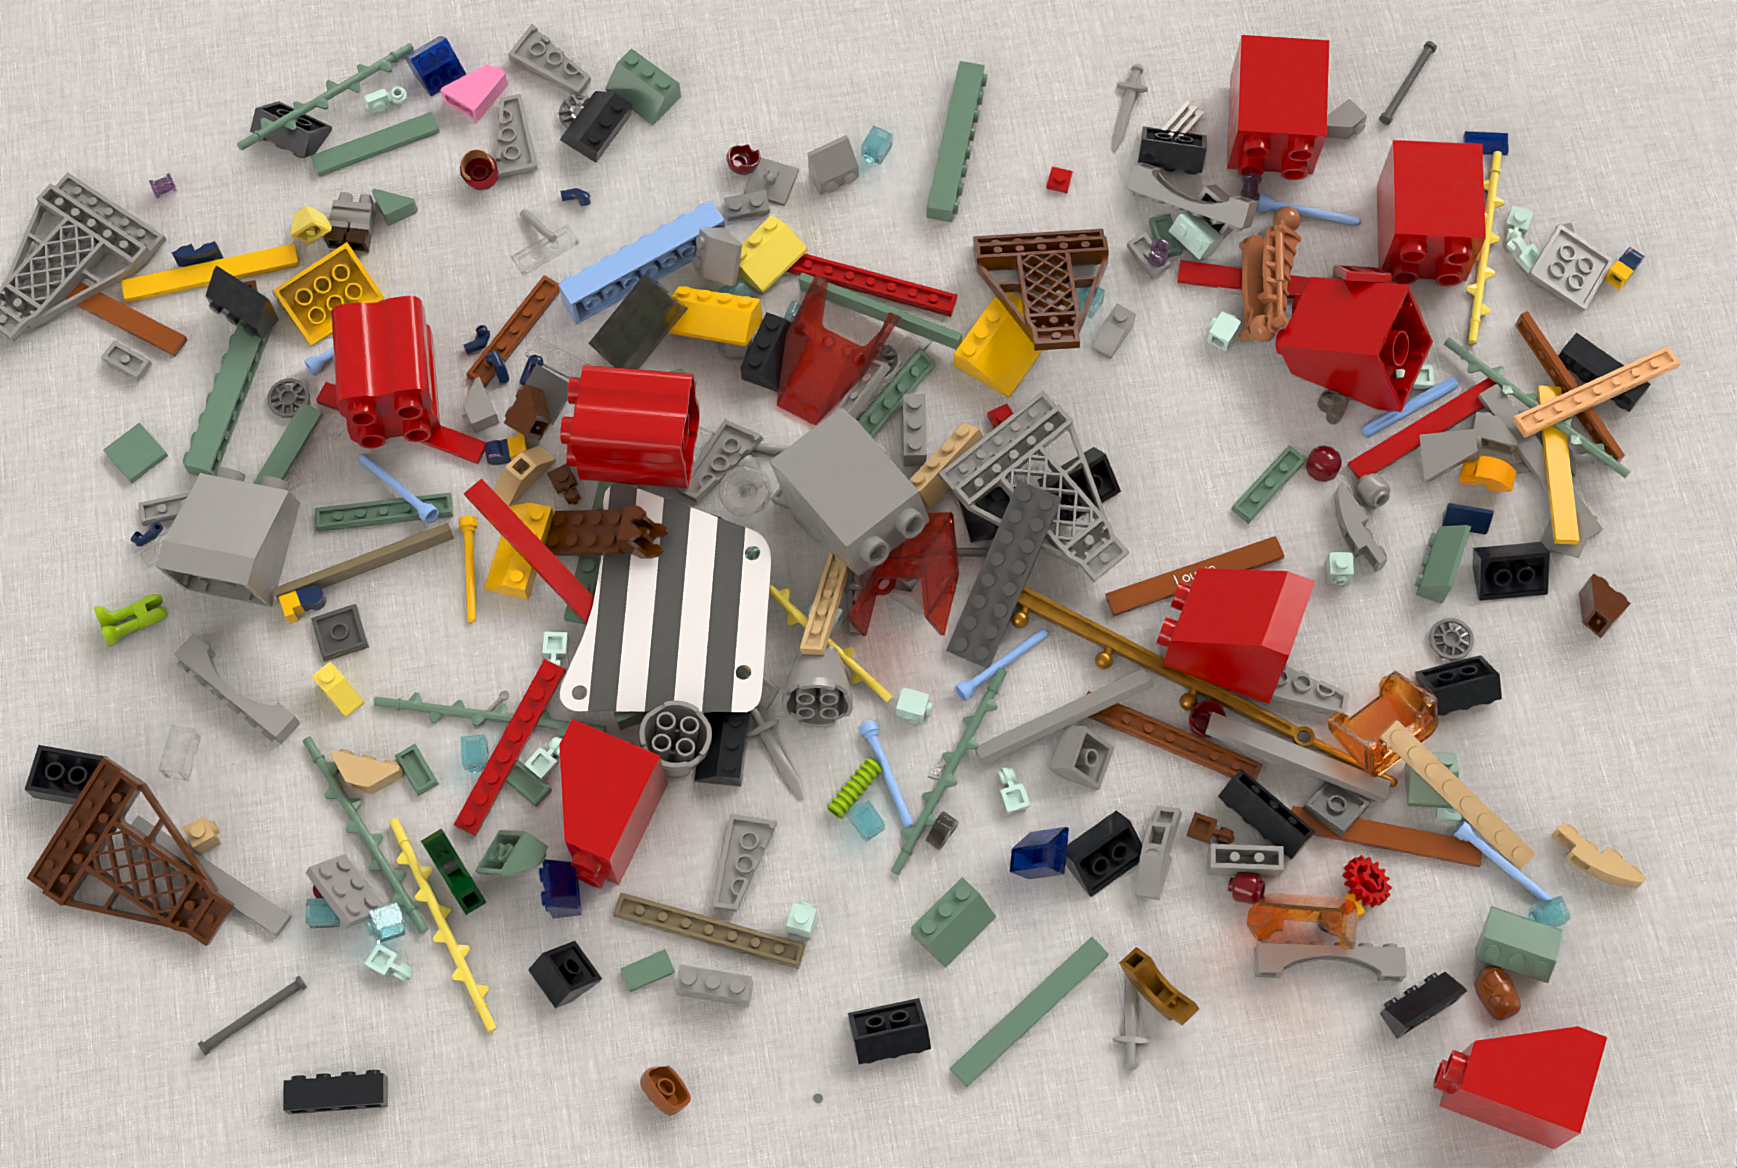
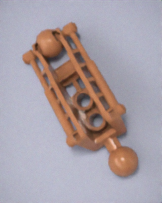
(1266, 274)

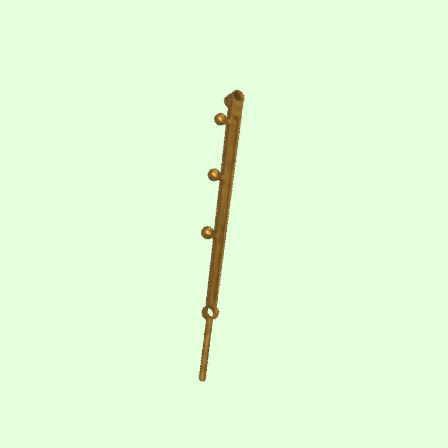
(1114, 643)

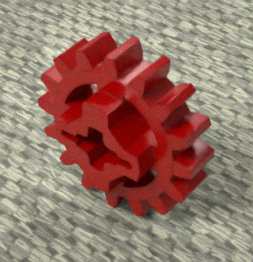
(1366, 881)

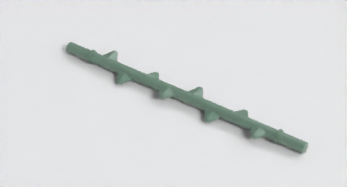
(321, 101)
(1529, 400)
(477, 716)
(952, 759)
(372, 841)

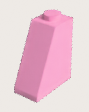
(475, 91)

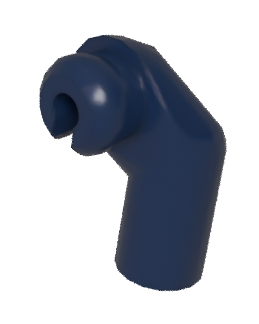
(576, 193)
(480, 341)
(530, 364)
(499, 366)
(151, 534)

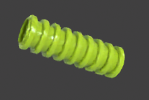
(854, 788)

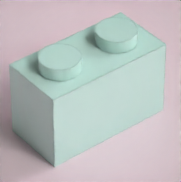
(1196, 235)

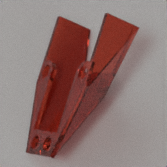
(819, 363)
(925, 557)

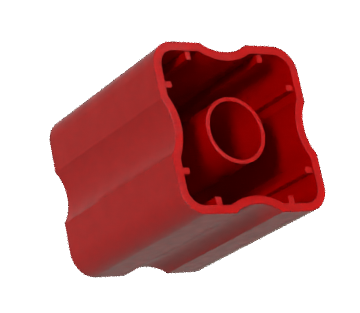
(385, 371)
(632, 426)

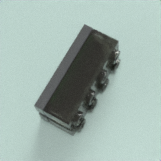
(638, 324)

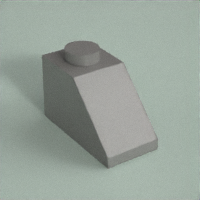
(1345, 121)
(1114, 331)
(479, 409)
(1493, 433)

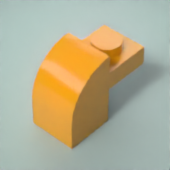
(1489, 471)

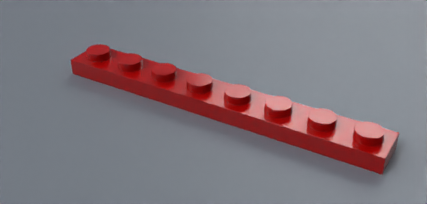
(509, 747)

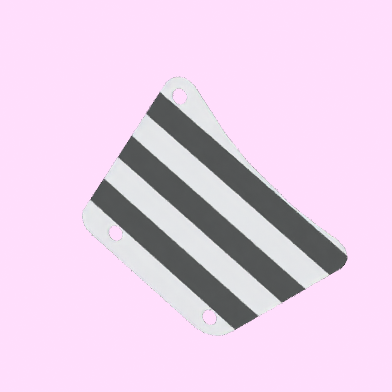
(675, 620)

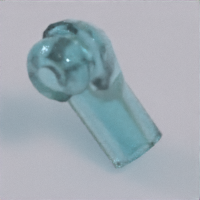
(792, 311)

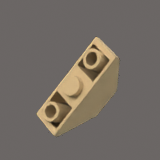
(522, 473)
(366, 772)

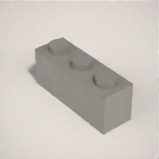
(914, 429)
(1230, 859)
(714, 985)

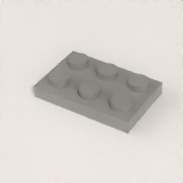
(344, 889)

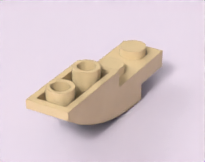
(1605, 866)

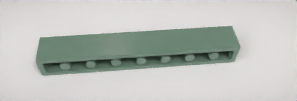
(955, 142)
(224, 403)

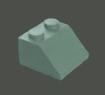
(1420, 792)

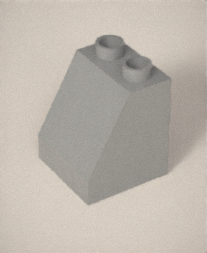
(849, 492)
(231, 537)

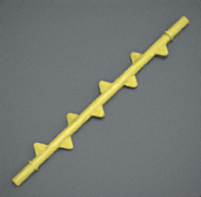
(1483, 271)
(858, 673)
(444, 933)

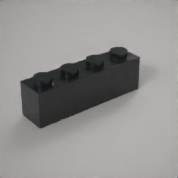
(1591, 363)
(1266, 814)
(335, 1093)

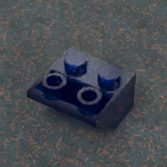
(435, 65)
(1040, 854)
(561, 889)

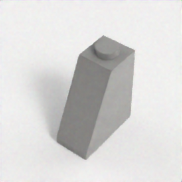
(1447, 451)

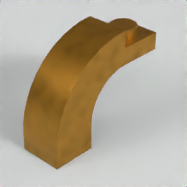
(1155, 987)

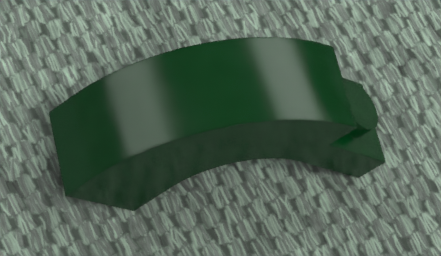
(453, 871)

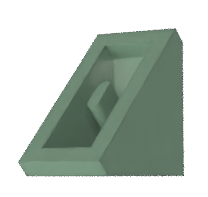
(394, 206)

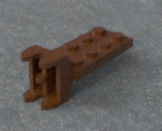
(605, 533)

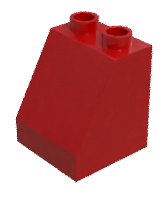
(1355, 340)
(1236, 627)
(606, 800)
(1525, 1082)

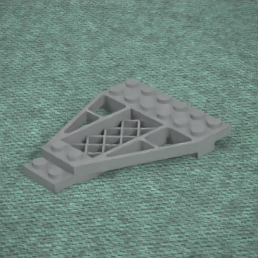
(101, 223)
(1019, 442)

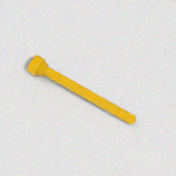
(468, 525)

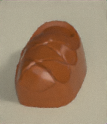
(1497, 993)
(665, 1089)

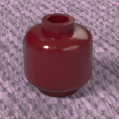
(1246, 887)

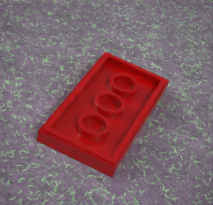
(1361, 273)

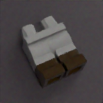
(351, 222)

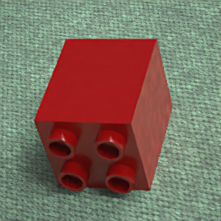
(1278, 105)
(1431, 211)

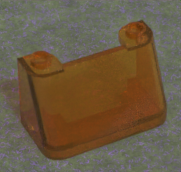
(1397, 700)
(1336, 914)

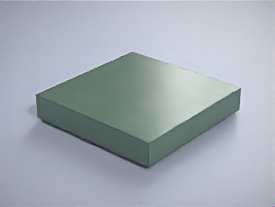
(135, 452)

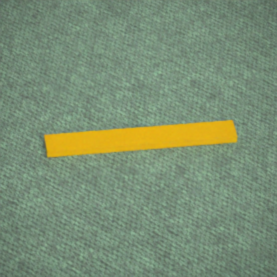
(200, 274)
(1558, 477)

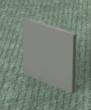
(774, 178)
(1585, 525)

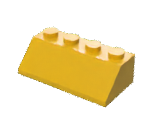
(717, 316)
(509, 570)

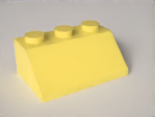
(769, 253)

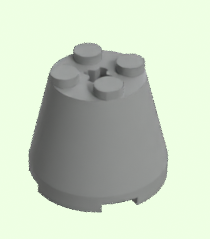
(817, 689)
(676, 727)

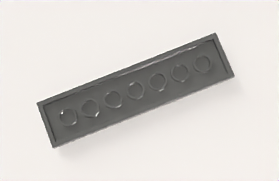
(1004, 574)

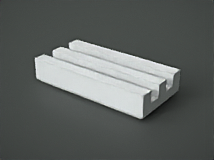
(1191, 110)

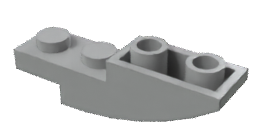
(1352, 524)
(1155, 852)

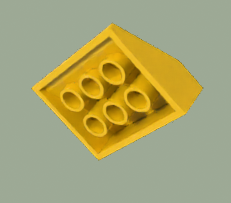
(322, 286)
(997, 349)

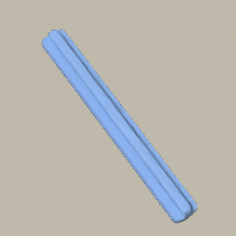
(1410, 406)

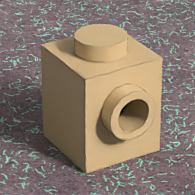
(203, 834)

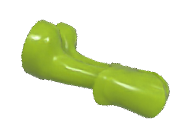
(143, 618)

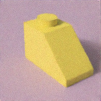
(309, 225)
(337, 689)

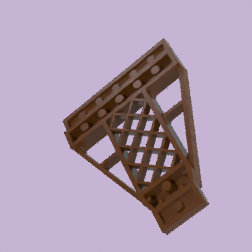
(1048, 251)
(88, 830)

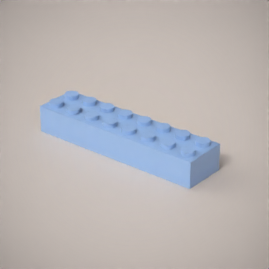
(651, 255)

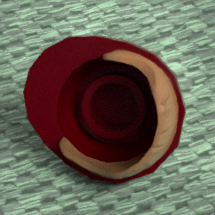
(479, 170)

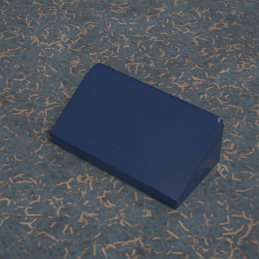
(1477, 518)

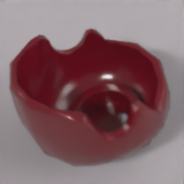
(743, 159)
(1323, 463)
(1200, 716)

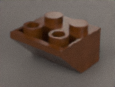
(529, 412)
(1601, 605)

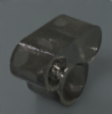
(1338, 408)
(942, 830)

